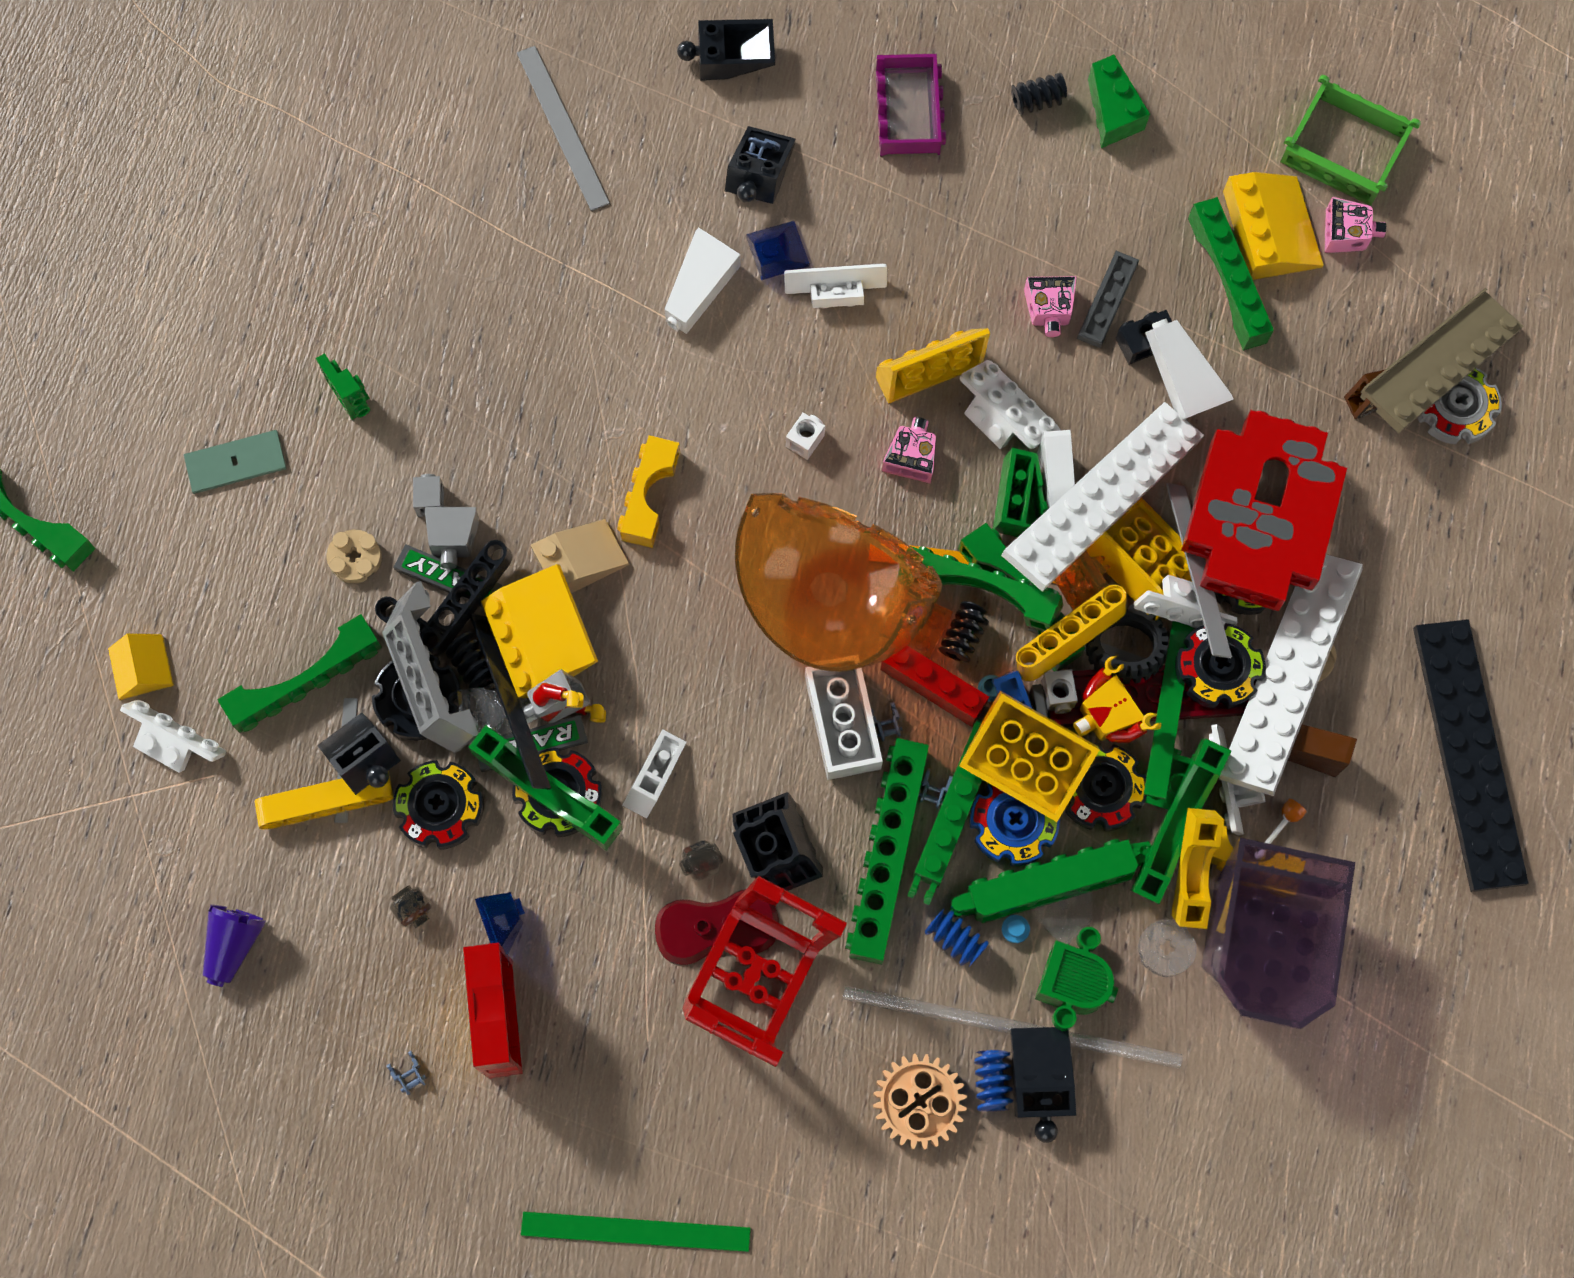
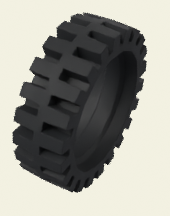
(1139, 669)

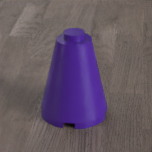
(228, 942)

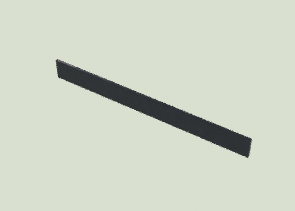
(510, 703)

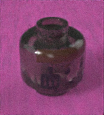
(701, 860)
(410, 907)

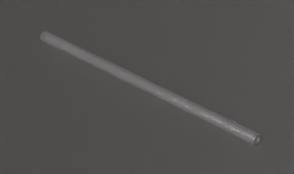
(1003, 1025)

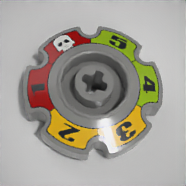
(1469, 418)

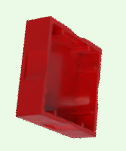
(492, 1010)

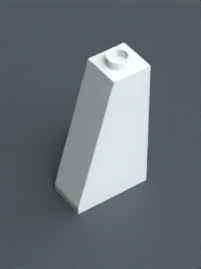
(701, 278)
(1185, 371)
(1056, 465)

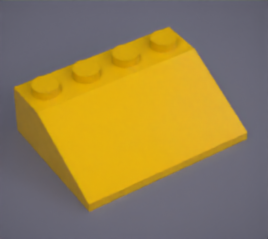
(1271, 224)
(932, 364)
(1141, 551)
(538, 629)
(1029, 756)

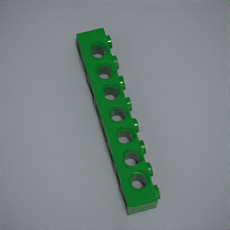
(914, 756)

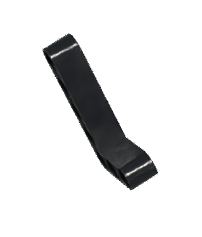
(452, 604)

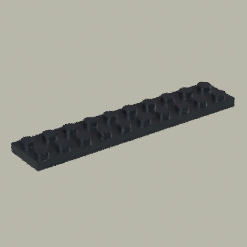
(1470, 756)

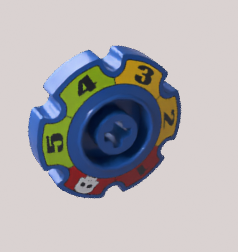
(1000, 839)

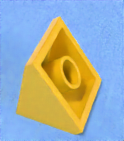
(140, 664)

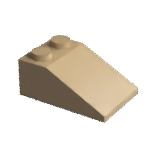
(582, 552)

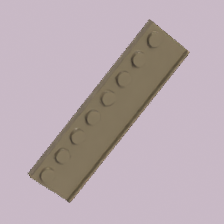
(1441, 360)

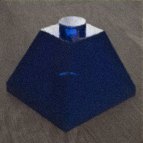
(777, 250)
(501, 918)

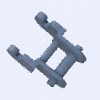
(762, 144)
(896, 730)
(924, 796)
(406, 1087)

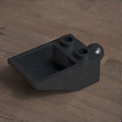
(738, 45)
(755, 177)
(360, 754)
(1042, 1070)

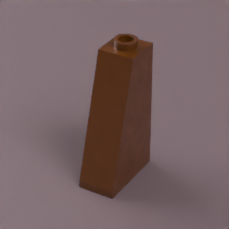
(1322, 750)

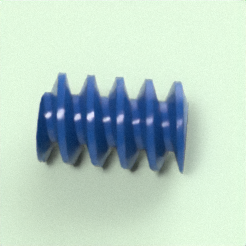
(956, 937)
(993, 1080)

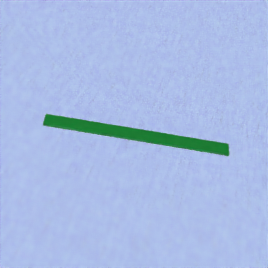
(1167, 714)
(635, 1231)

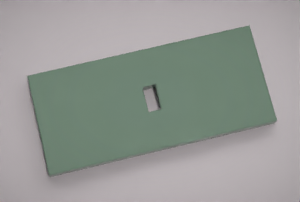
(215, 467)

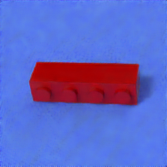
(936, 684)

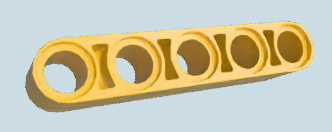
(1076, 621)
(316, 802)

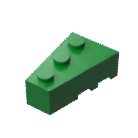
(1115, 101)
(1019, 493)

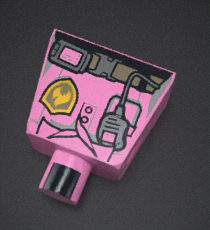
(1350, 226)
(1050, 302)
(912, 452)

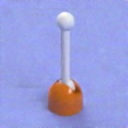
(1291, 812)

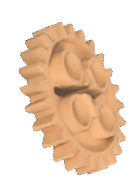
(904, 1080)

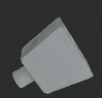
(451, 532)

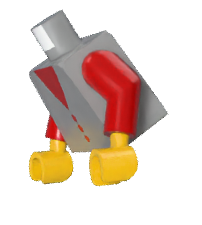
(560, 697)

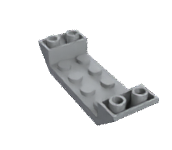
(419, 679)

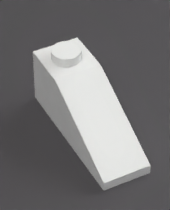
(654, 774)

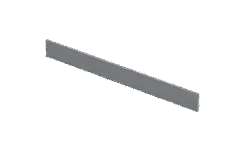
(563, 128)
(1196, 564)

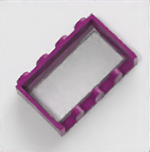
(909, 104)

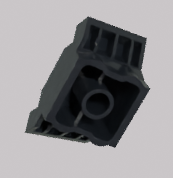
(776, 843)

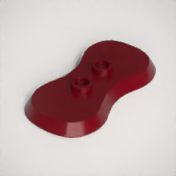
(689, 928)

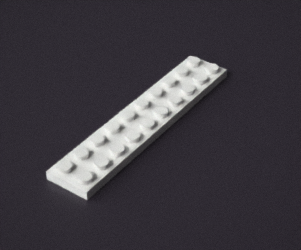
(1102, 496)
(1290, 678)

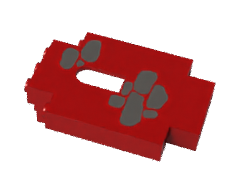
(1254, 545)

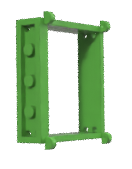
(1332, 173)

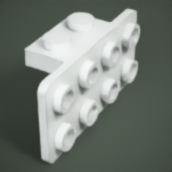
(1003, 408)

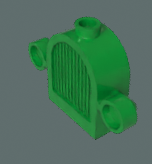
(1076, 980)

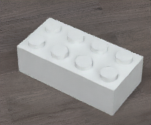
(843, 722)

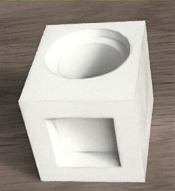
(805, 445)

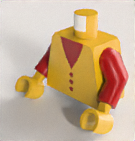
(1111, 710)

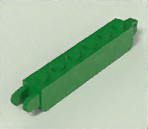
(946, 827)
(1047, 883)

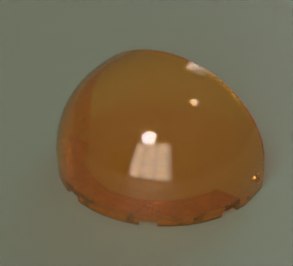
(829, 584)

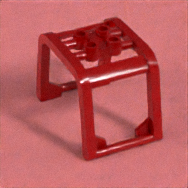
(707, 1015)

